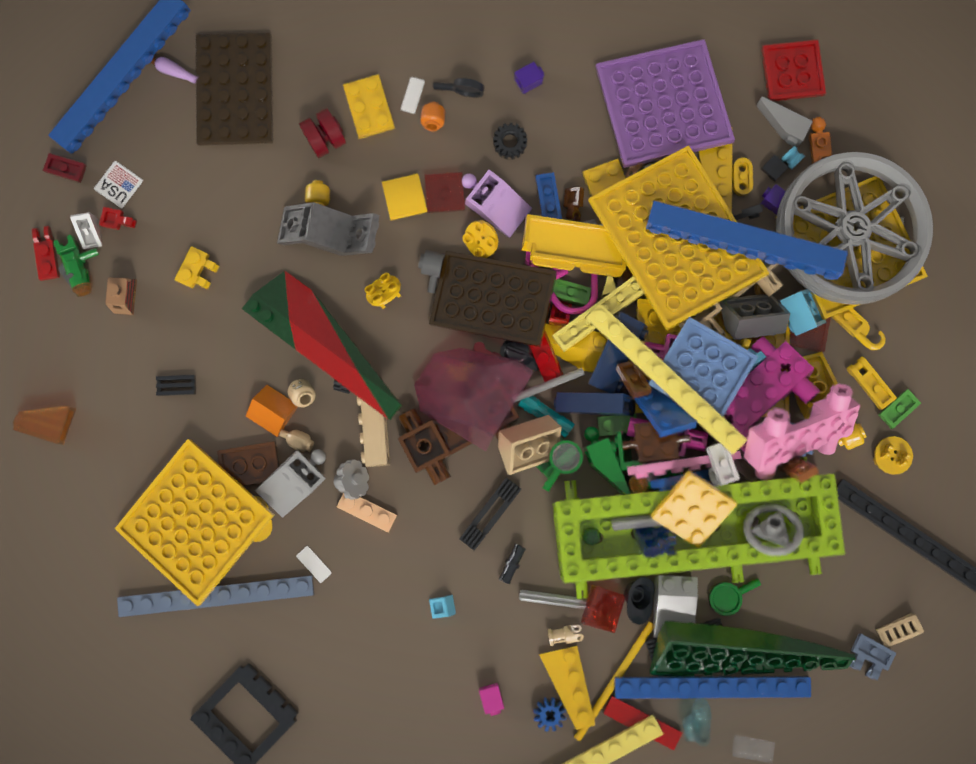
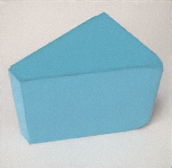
(442, 606)

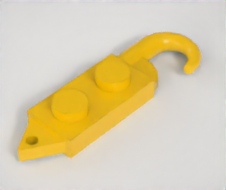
(858, 328)

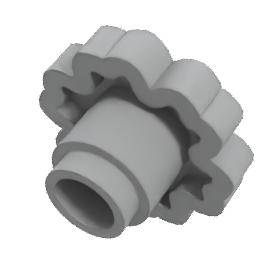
(352, 479)

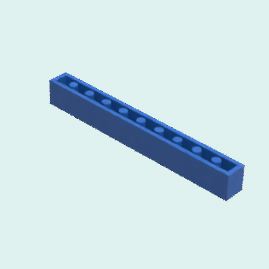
(119, 73)
(746, 240)

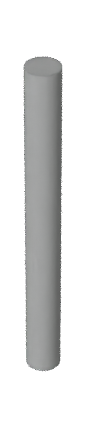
(550, 384)

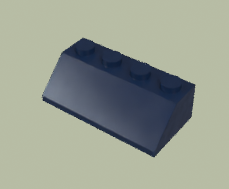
(605, 374)

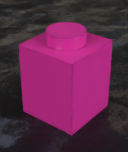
(491, 699)

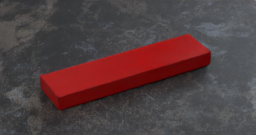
(629, 716)

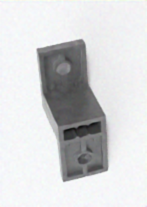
(328, 229)

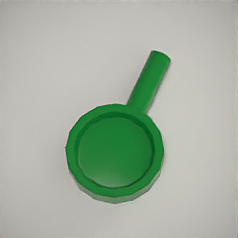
(727, 598)

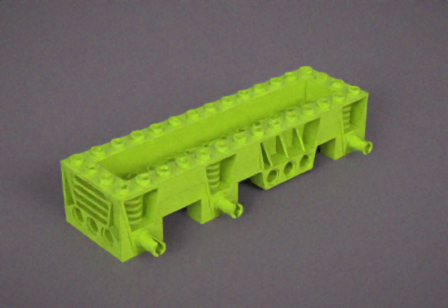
(620, 555)

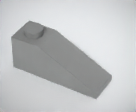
(786, 123)

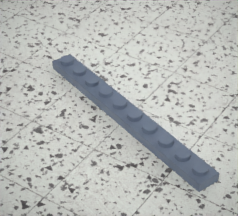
(219, 596)

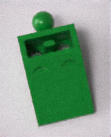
(603, 460)

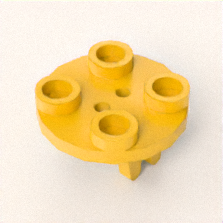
(475, 233)
(383, 290)
(885, 450)

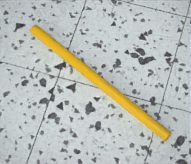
(619, 673)

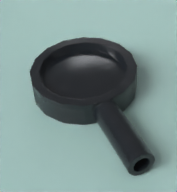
(463, 87)

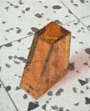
(46, 423)

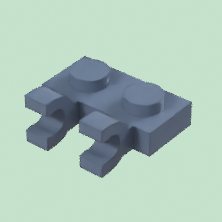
(874, 652)

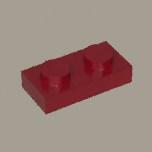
(64, 168)

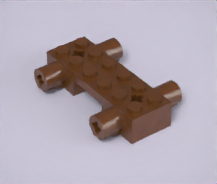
(442, 443)

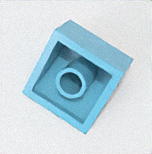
(803, 312)

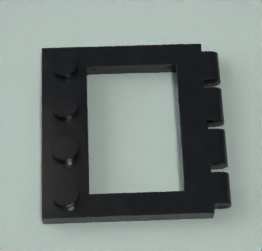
(223, 737)

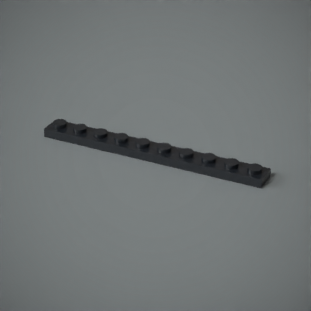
(907, 534)

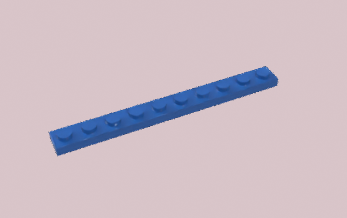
(713, 687)

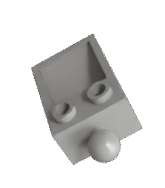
(290, 484)

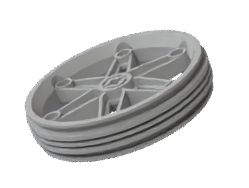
(855, 228)

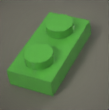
(572, 292)
(899, 408)
(612, 424)

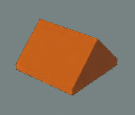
(271, 410)

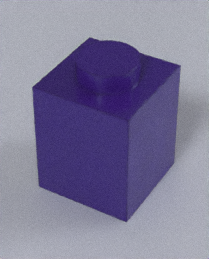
(529, 77)
(772, 198)

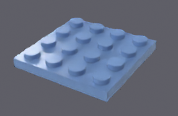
(708, 364)

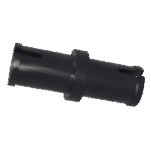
(512, 563)

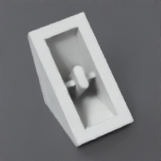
(87, 229)

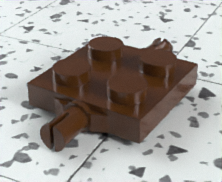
(652, 447)

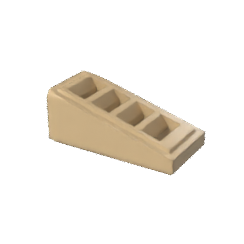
(912, 618)

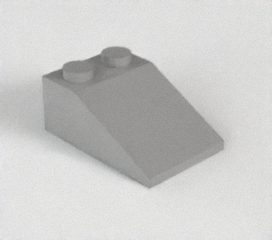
(674, 600)

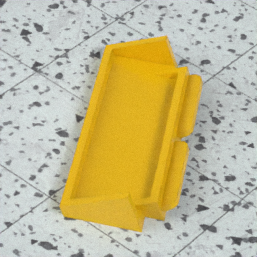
(571, 245)

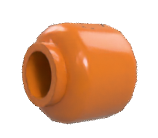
(432, 116)

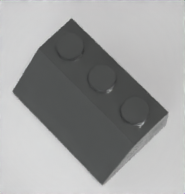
(754, 316)

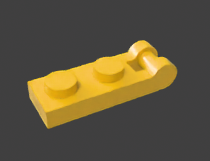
(871, 383)

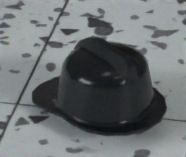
(520, 353)
(639, 600)

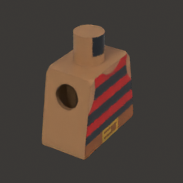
(121, 295)

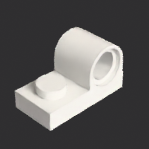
(723, 467)

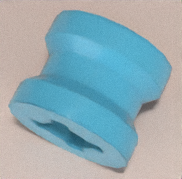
(792, 157)

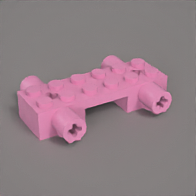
(780, 441)

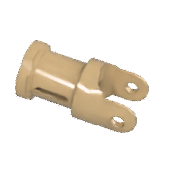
(565, 635)

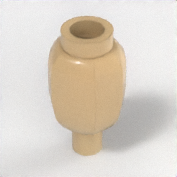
(297, 440)

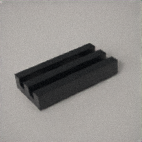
(159, 385)

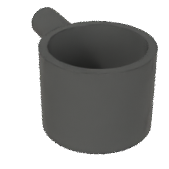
(431, 265)

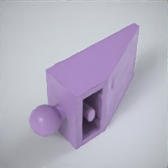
(500, 206)

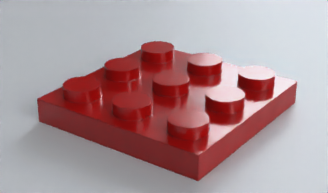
(793, 70)

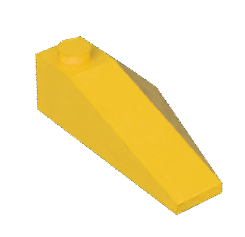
(584, 353)

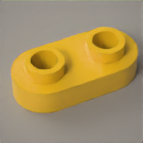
(742, 178)

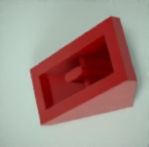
(558, 317)

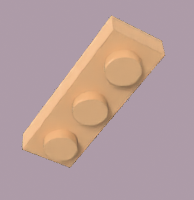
(368, 512)

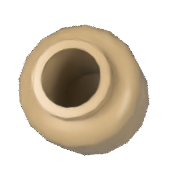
(301, 393)

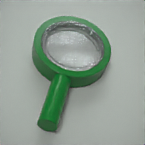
(565, 459)

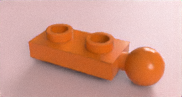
(819, 142)

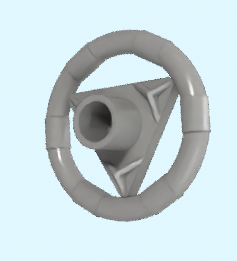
(773, 529)

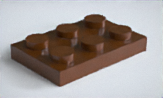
(250, 463)

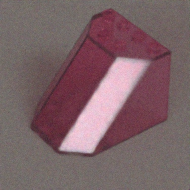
(470, 392)

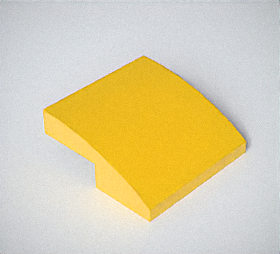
(404, 196)

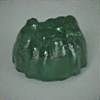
(591, 536)

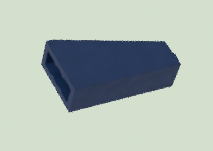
(594, 403)

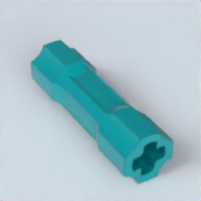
(538, 409)

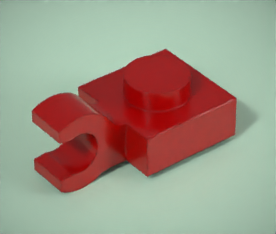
(114, 219)

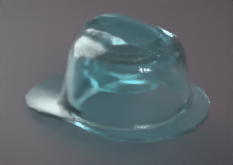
(697, 724)

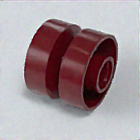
(327, 130)

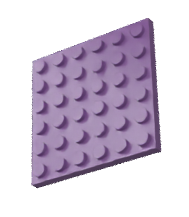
(664, 103)

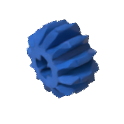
(557, 712)

